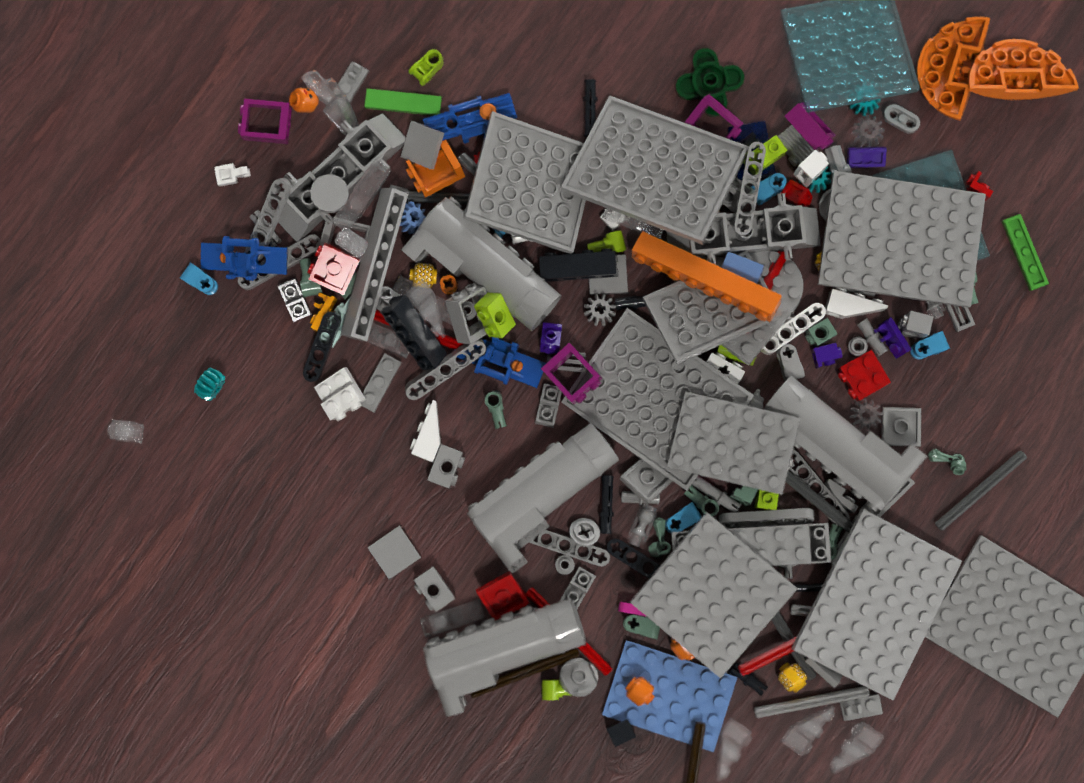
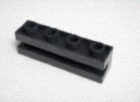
(579, 266)
(413, 332)

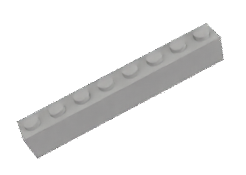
(374, 264)

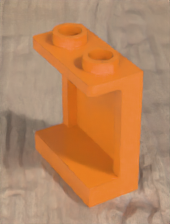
(446, 172)

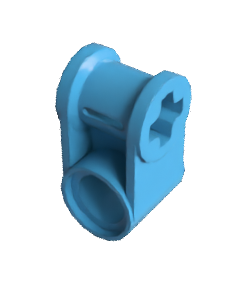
(768, 190)
(197, 278)
(932, 345)
(685, 517)

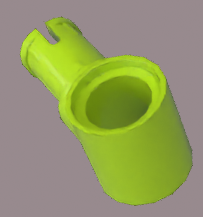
(612, 241)
(552, 690)

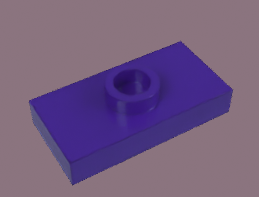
(866, 157)

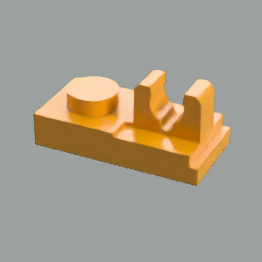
(324, 308)

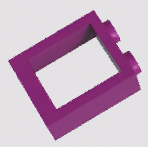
(719, 108)
(284, 126)
(810, 127)
(561, 357)

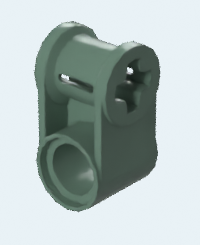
(644, 627)

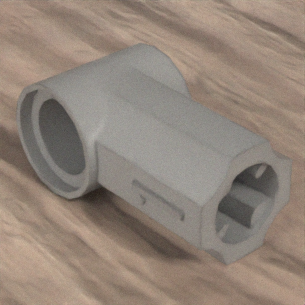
(836, 160)

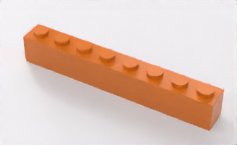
(706, 276)

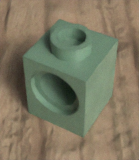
(826, 327)

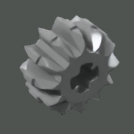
(596, 315)

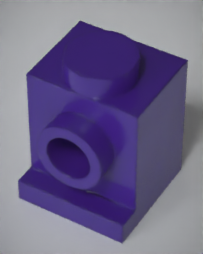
(550, 338)
(826, 354)

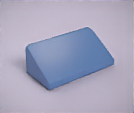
(743, 267)

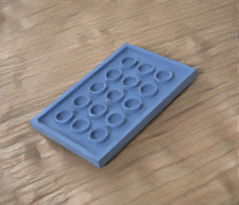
(682, 694)

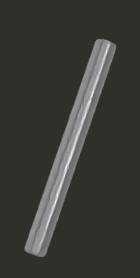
(812, 701)

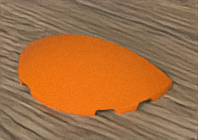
(947, 62)
(1020, 72)

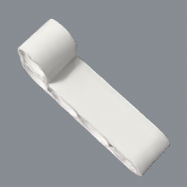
(793, 329)

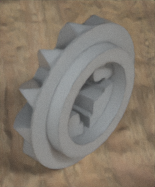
(586, 525)

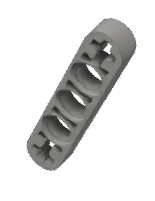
(749, 179)
(273, 213)
(291, 261)
(439, 376)
(813, 478)
(766, 518)
(572, 552)

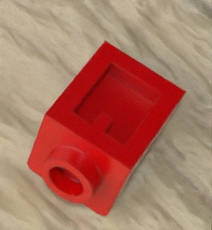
(974, 186)
(797, 194)

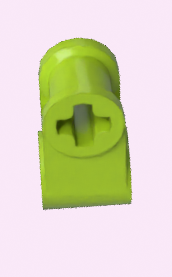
(426, 68)

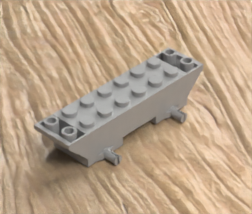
(350, 161)
(772, 230)
(783, 544)

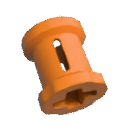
(450, 290)

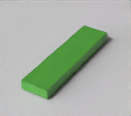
(403, 102)
(1025, 252)

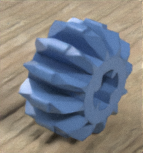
(416, 217)

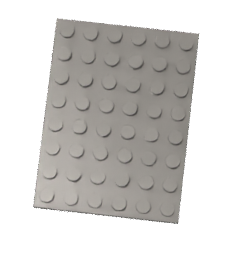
(655, 169)
(901, 239)
(645, 392)
(876, 604)
(1014, 626)

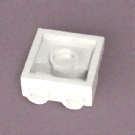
(339, 394)

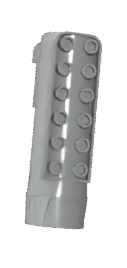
(484, 259)
(855, 458)
(518, 507)
(478, 654)

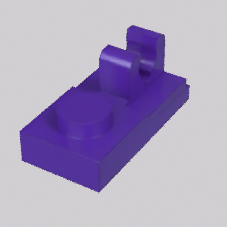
(893, 338)

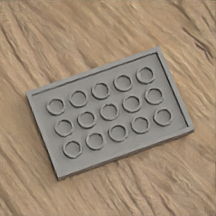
(696, 321)
(733, 443)

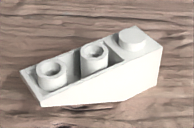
(846, 305)
(429, 439)

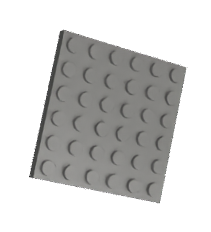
(521, 184)
(713, 595)

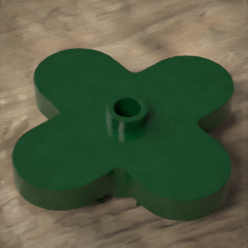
(707, 68)

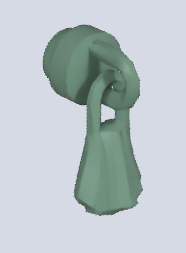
(957, 466)
(656, 547)

